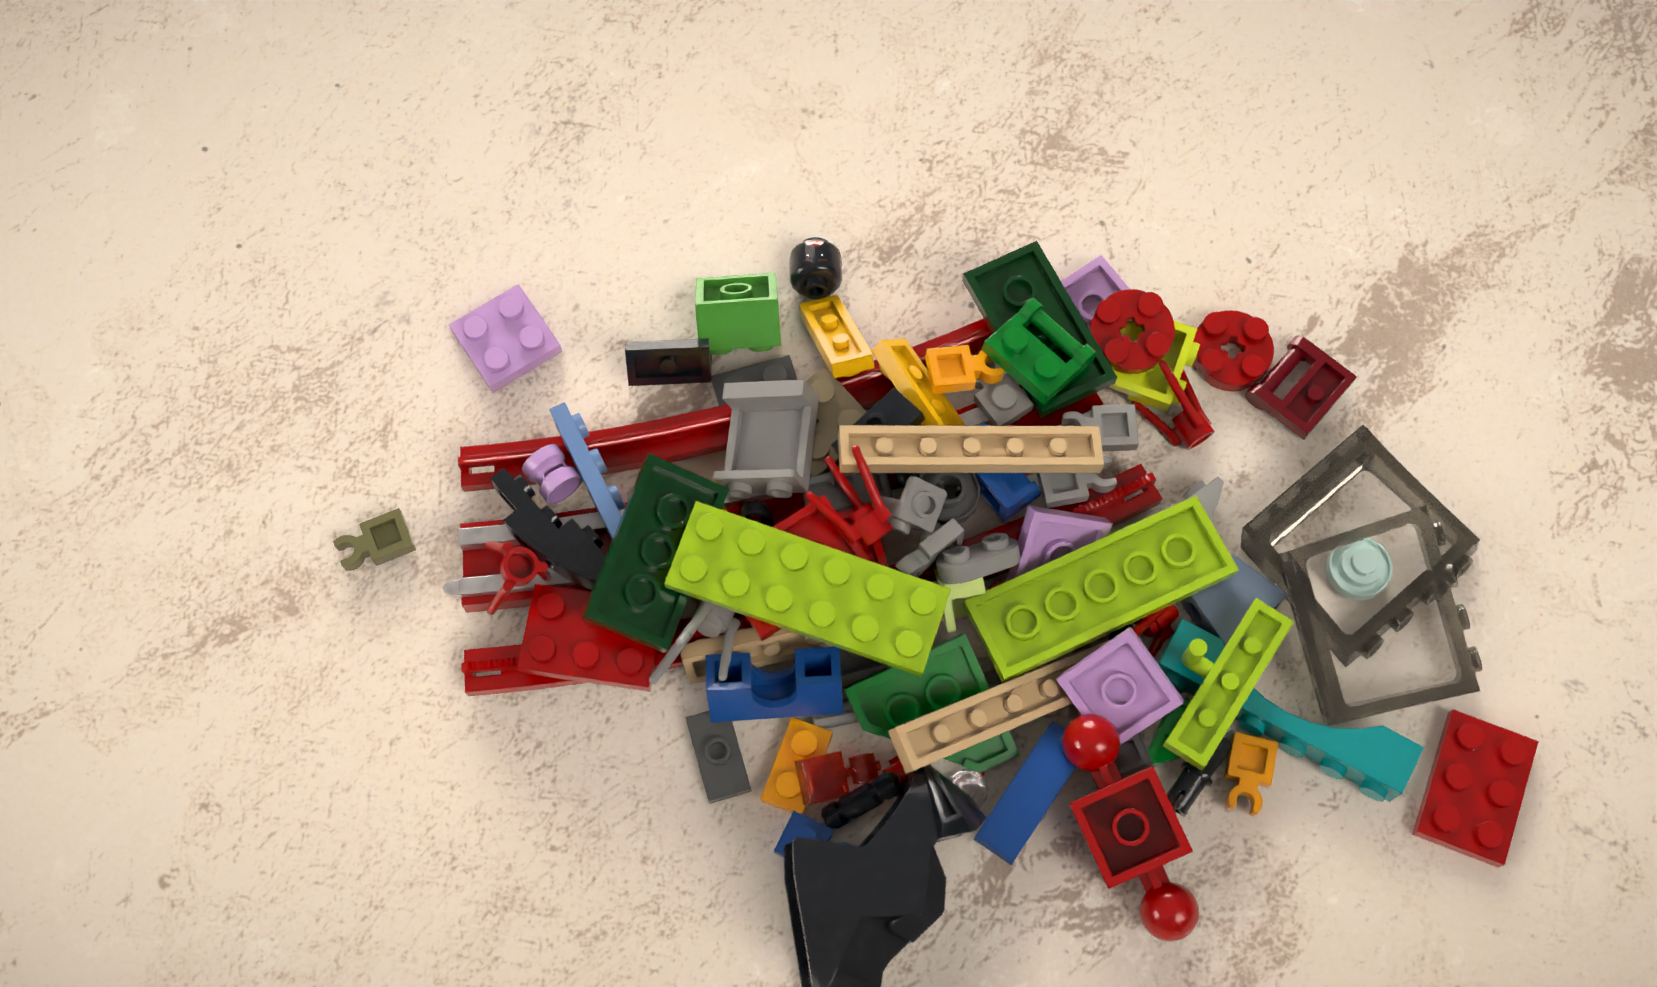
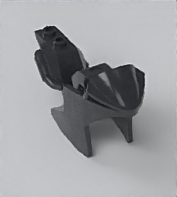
(871, 900)

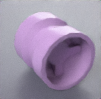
(552, 474)

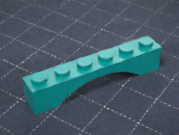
(1368, 757)

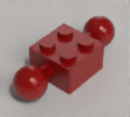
(1131, 828)

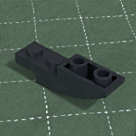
(565, 549)

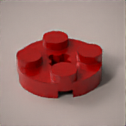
(1146, 311)
(1242, 330)

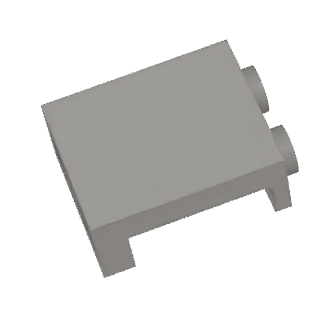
(769, 438)

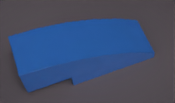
(1027, 797)

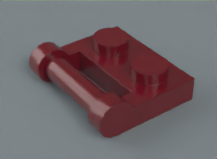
(1310, 396)

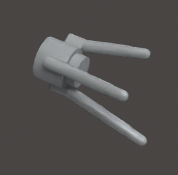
(710, 622)

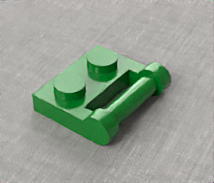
(1032, 361)

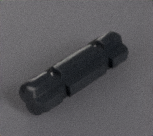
(861, 800)

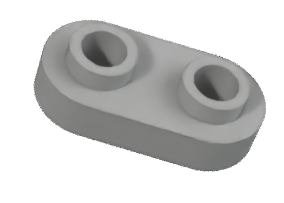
(969, 563)

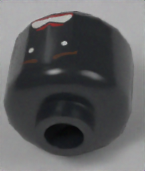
(815, 266)

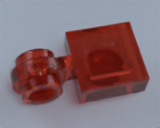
(825, 775)

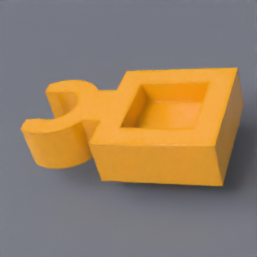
(956, 370)
(1250, 765)

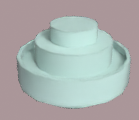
(1359, 569)

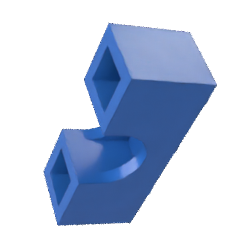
(804, 689)

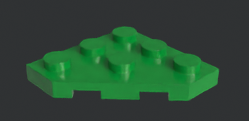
(898, 697)

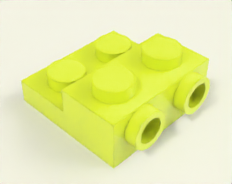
(1151, 386)

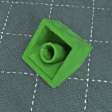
(738, 312)

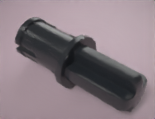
(1193, 780)

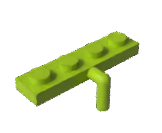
(1225, 682)

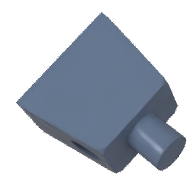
(1225, 603)

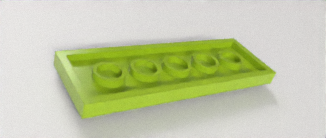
(808, 588)
(1099, 588)

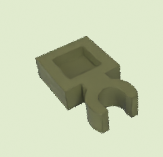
(382, 539)

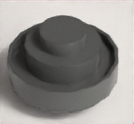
(962, 494)

